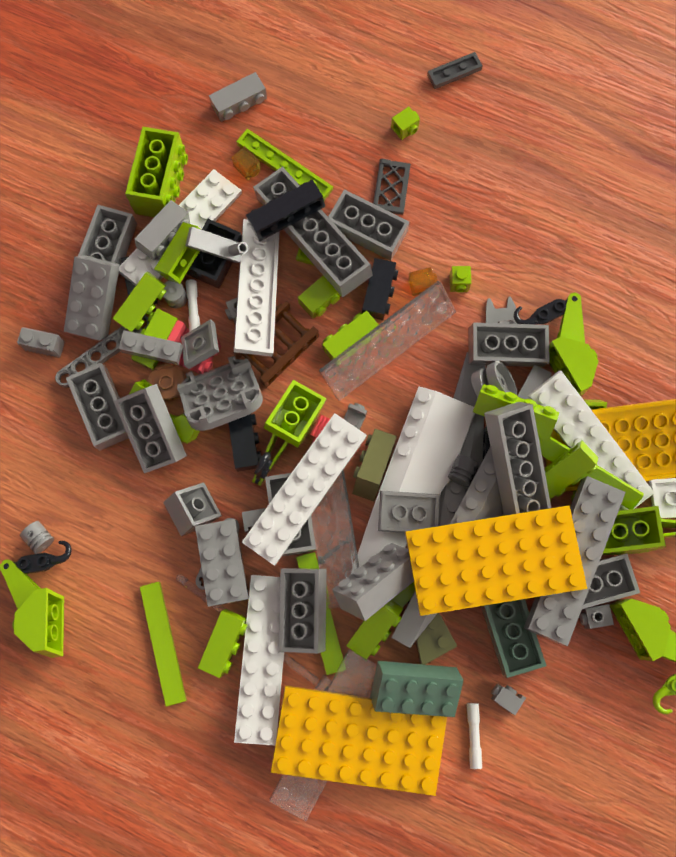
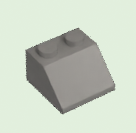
(191, 508)

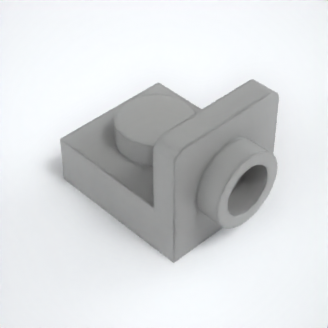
(355, 415)

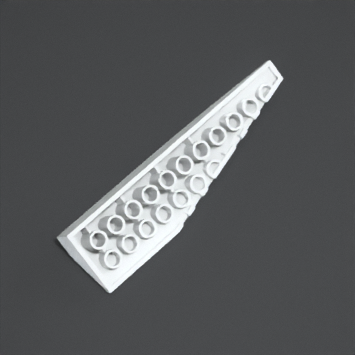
(421, 459)

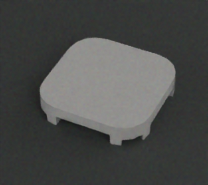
(220, 395)

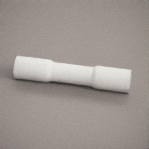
(192, 294)
(475, 752)

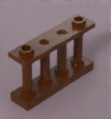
(294, 348)

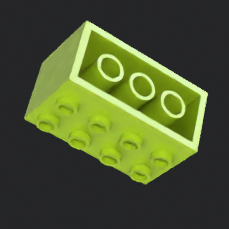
(156, 171)

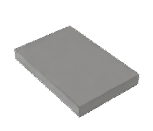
(407, 511)

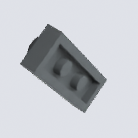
(454, 70)

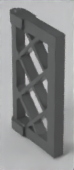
(394, 166)

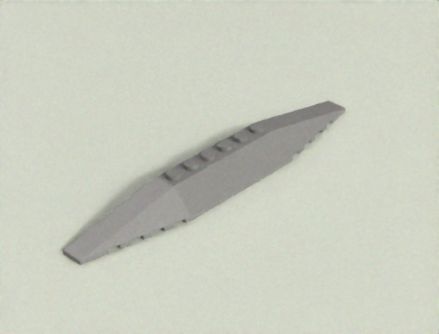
(479, 503)

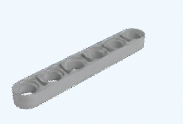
(100, 347)

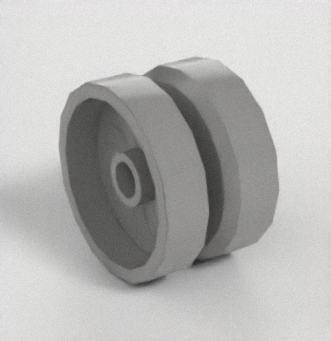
(496, 375)

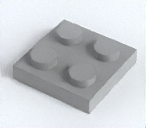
(199, 344)

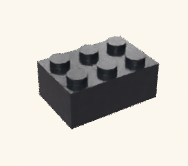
(210, 267)

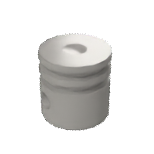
(175, 294)
(36, 537)

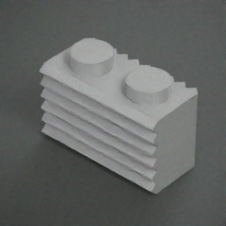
(41, 342)

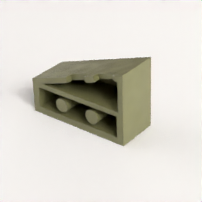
(373, 464)
(434, 641)

